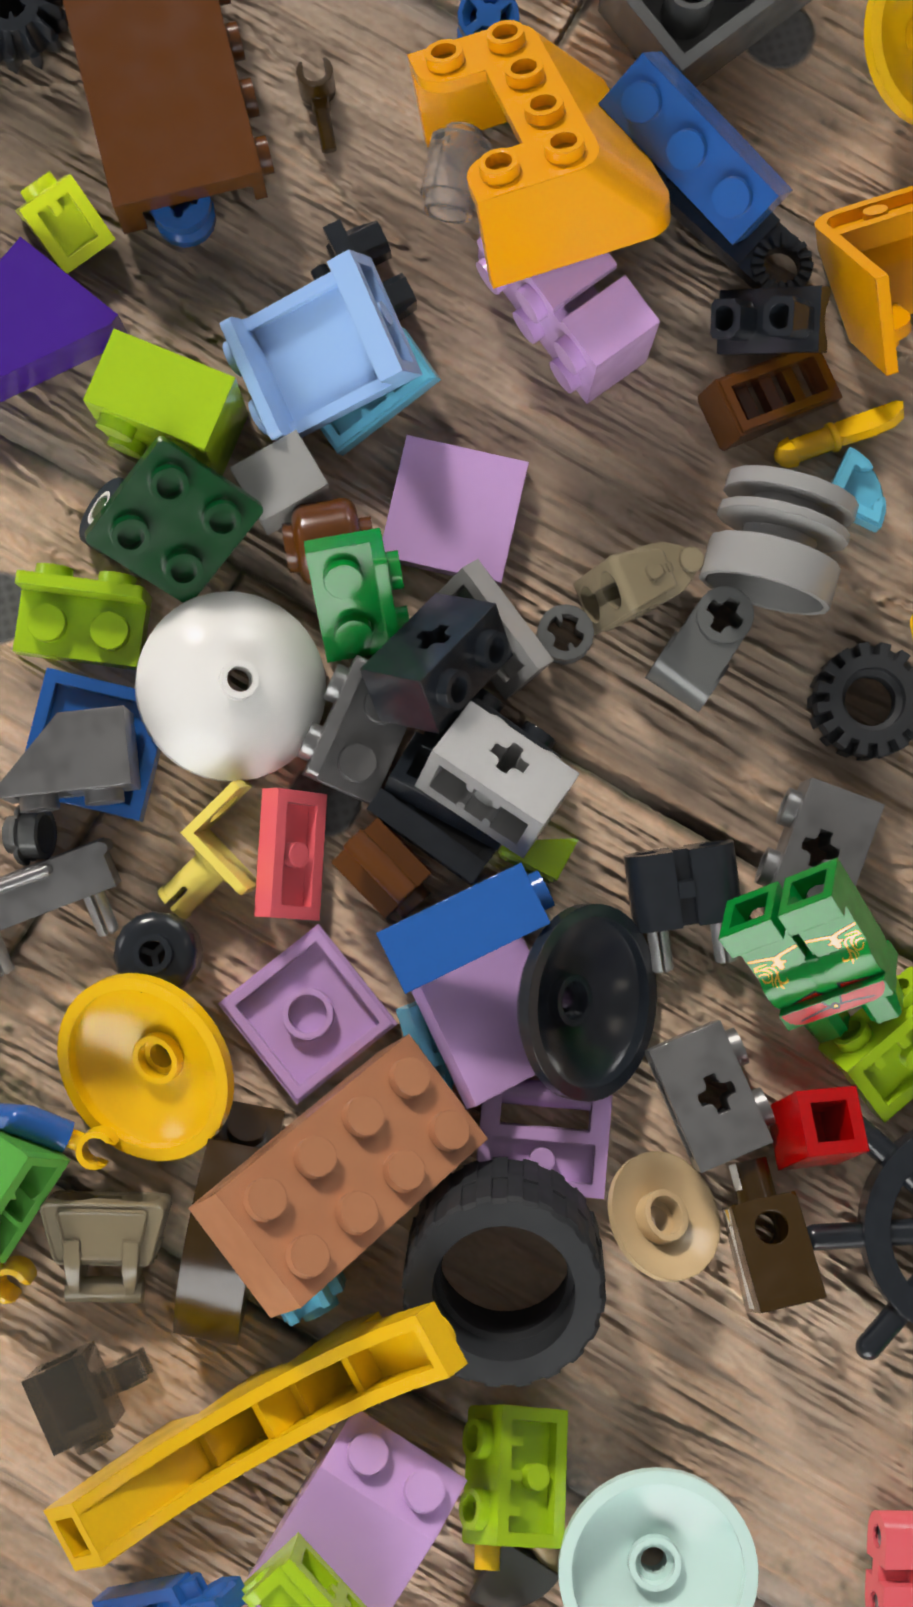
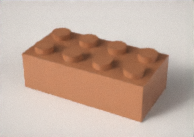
(338, 1177)

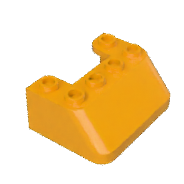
(574, 177)

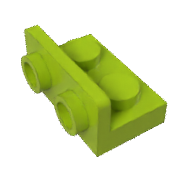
(81, 617)
(878, 1055)
(514, 1476)

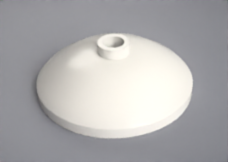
(196, 712)

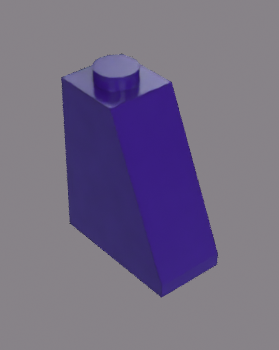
(45, 321)

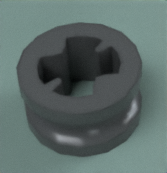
(583, 630)

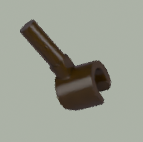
(319, 95)

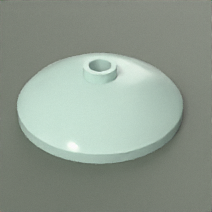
(703, 1539)

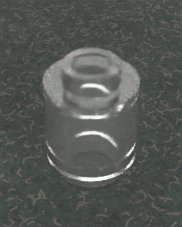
(445, 174)

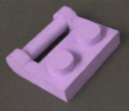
(572, 1152)

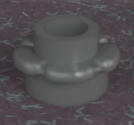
(29, 836)

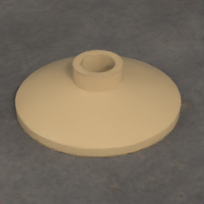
(683, 1214)

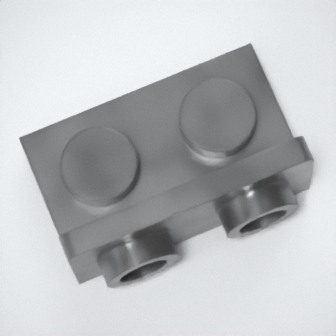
(354, 744)

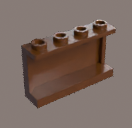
(167, 102)

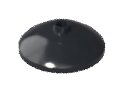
(587, 1002)

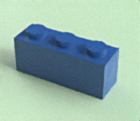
(695, 146)

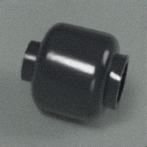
(175, 936)

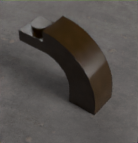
(209, 1291)

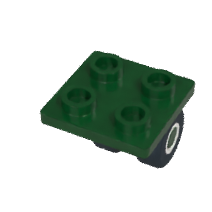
(169, 520)

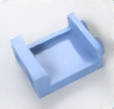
(320, 350)

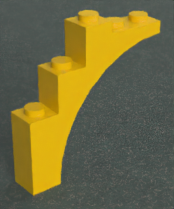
(259, 1418)

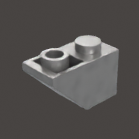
(77, 756)

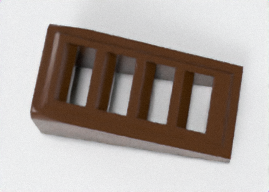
(734, 414)

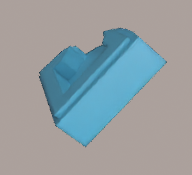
(857, 477)

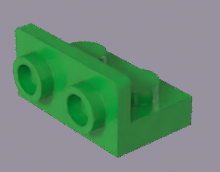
(353, 592)

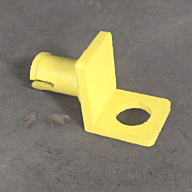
(212, 859)

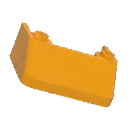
(871, 271)

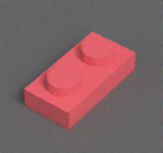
(290, 854)

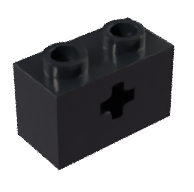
(437, 662)

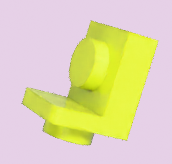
(63, 220)

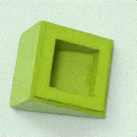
(545, 855)

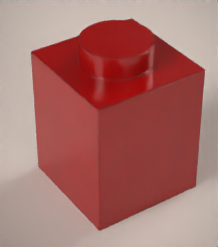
(818, 1128)

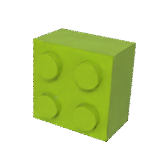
(155, 393)

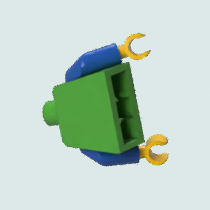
(29, 1170)

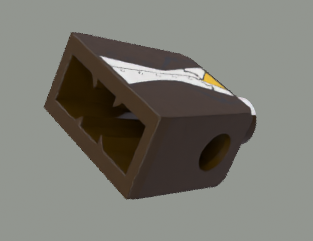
(777, 1271)

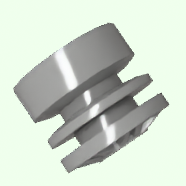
(780, 538)

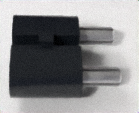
(680, 890)

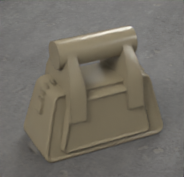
(636, 582)
(105, 1231)

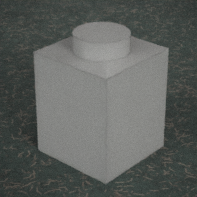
(281, 479)

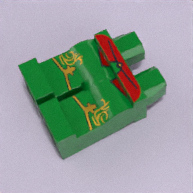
(815, 951)

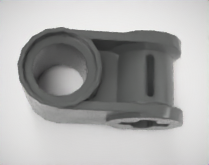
(697, 653)

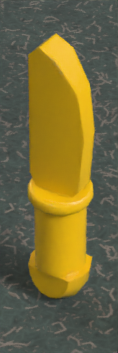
(835, 435)

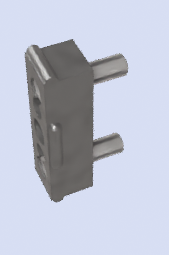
(56, 883)

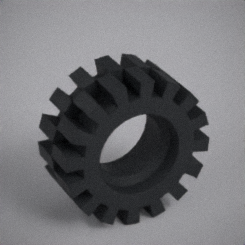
(830, 708)

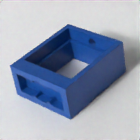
(466, 926)

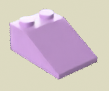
(370, 1508)

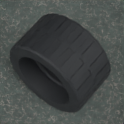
(524, 1342)

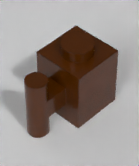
(383, 870)

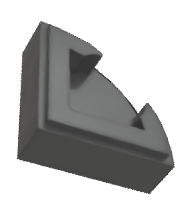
(518, 1582)

